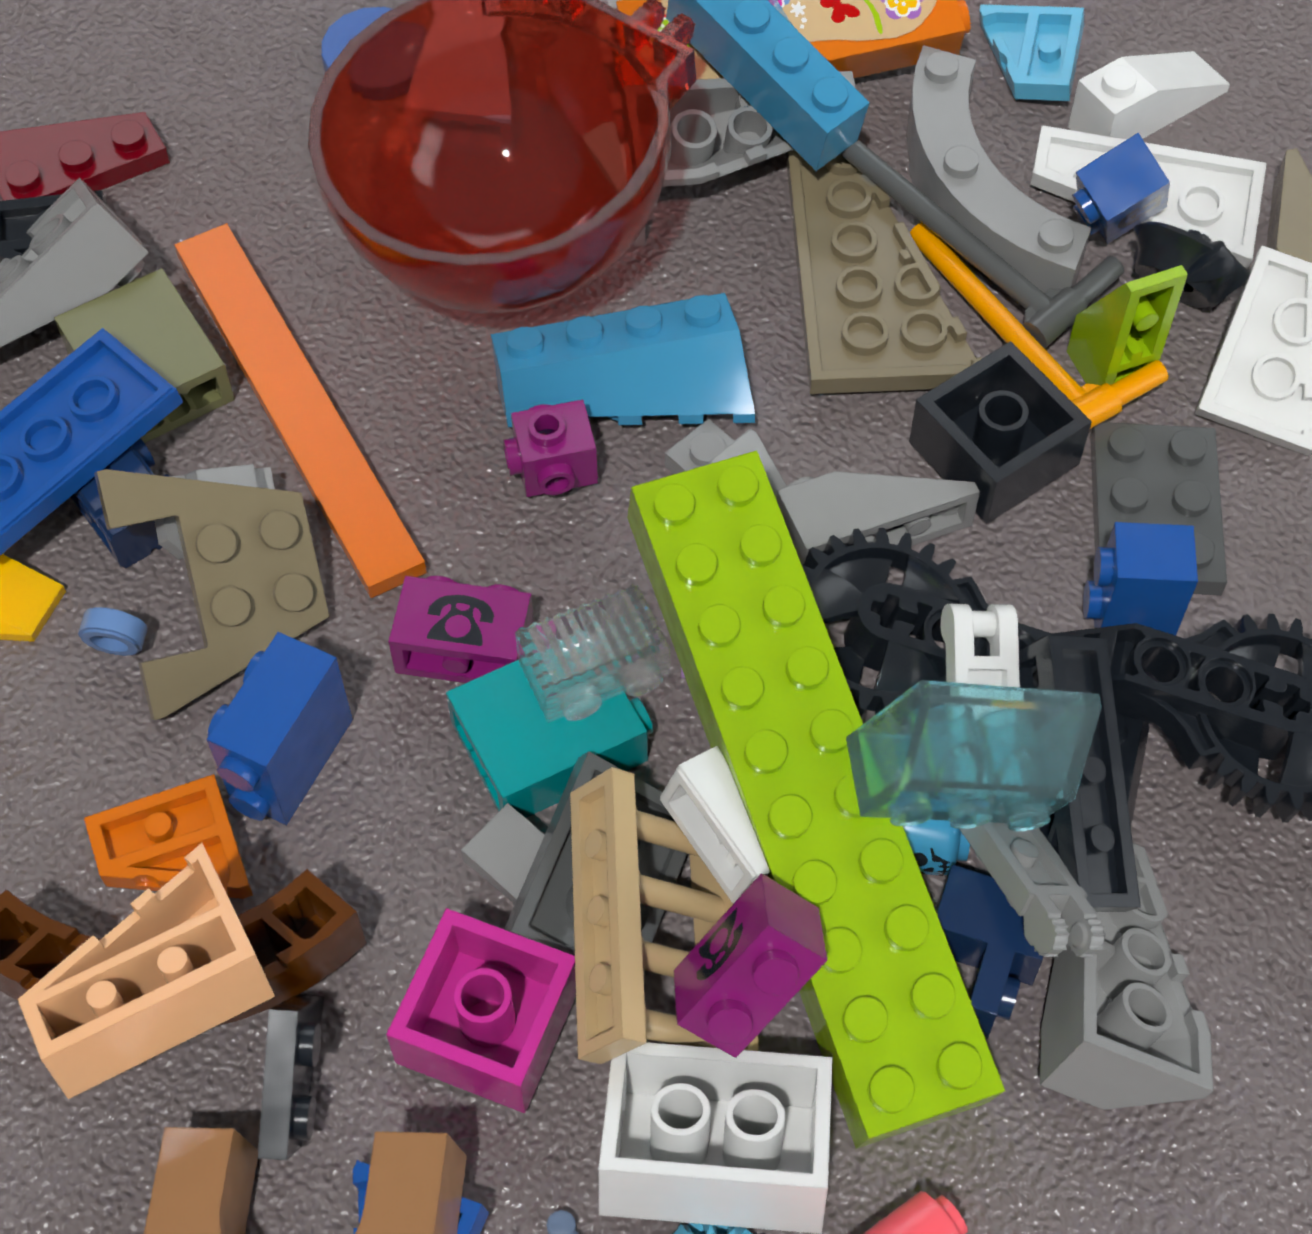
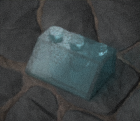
(973, 754)

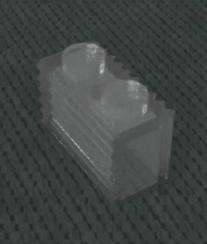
(593, 654)

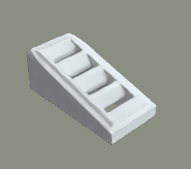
(715, 821)

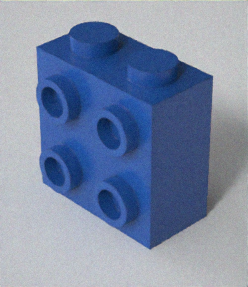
(279, 728)

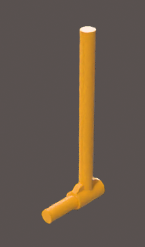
(1094, 400)

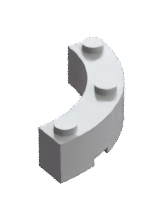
(963, 181)

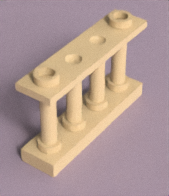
(608, 918)

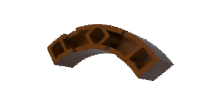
(295, 935)

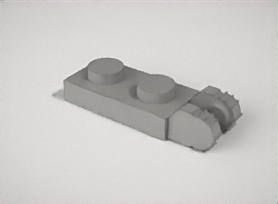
(1038, 889)

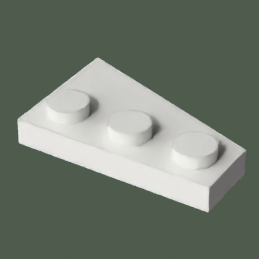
(1266, 356)

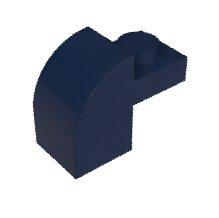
(990, 937)

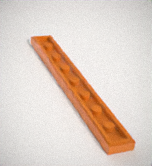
(301, 412)

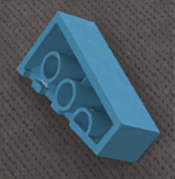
(778, 73)
(631, 363)

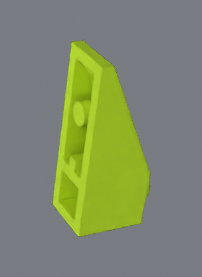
(1126, 327)

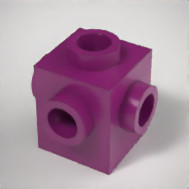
(552, 448)

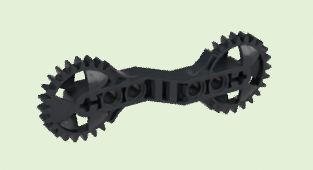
(1260, 709)

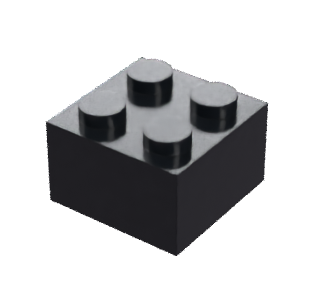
(999, 429)

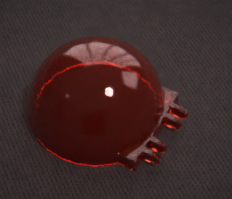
(499, 143)

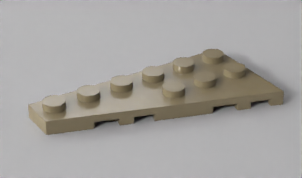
(866, 288)

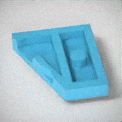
(1035, 47)

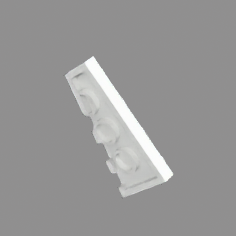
(1205, 190)

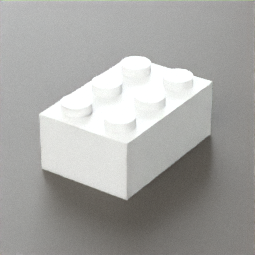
(717, 1138)

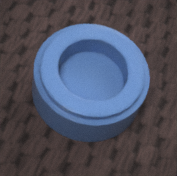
(112, 631)

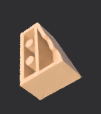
(147, 983)

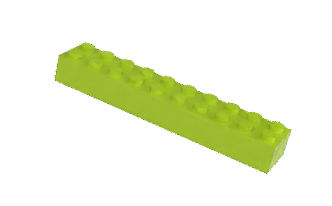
(781, 716)

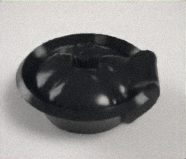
(1209, 265)

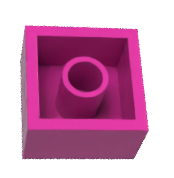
(484, 1010)

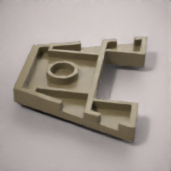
(246, 569)

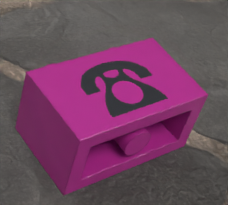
(456, 628)
(749, 966)

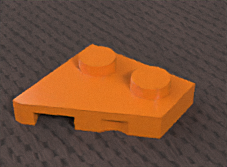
(149, 838)

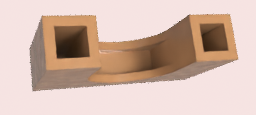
(209, 1177)

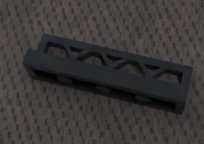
(1095, 828)

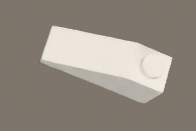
(1143, 94)

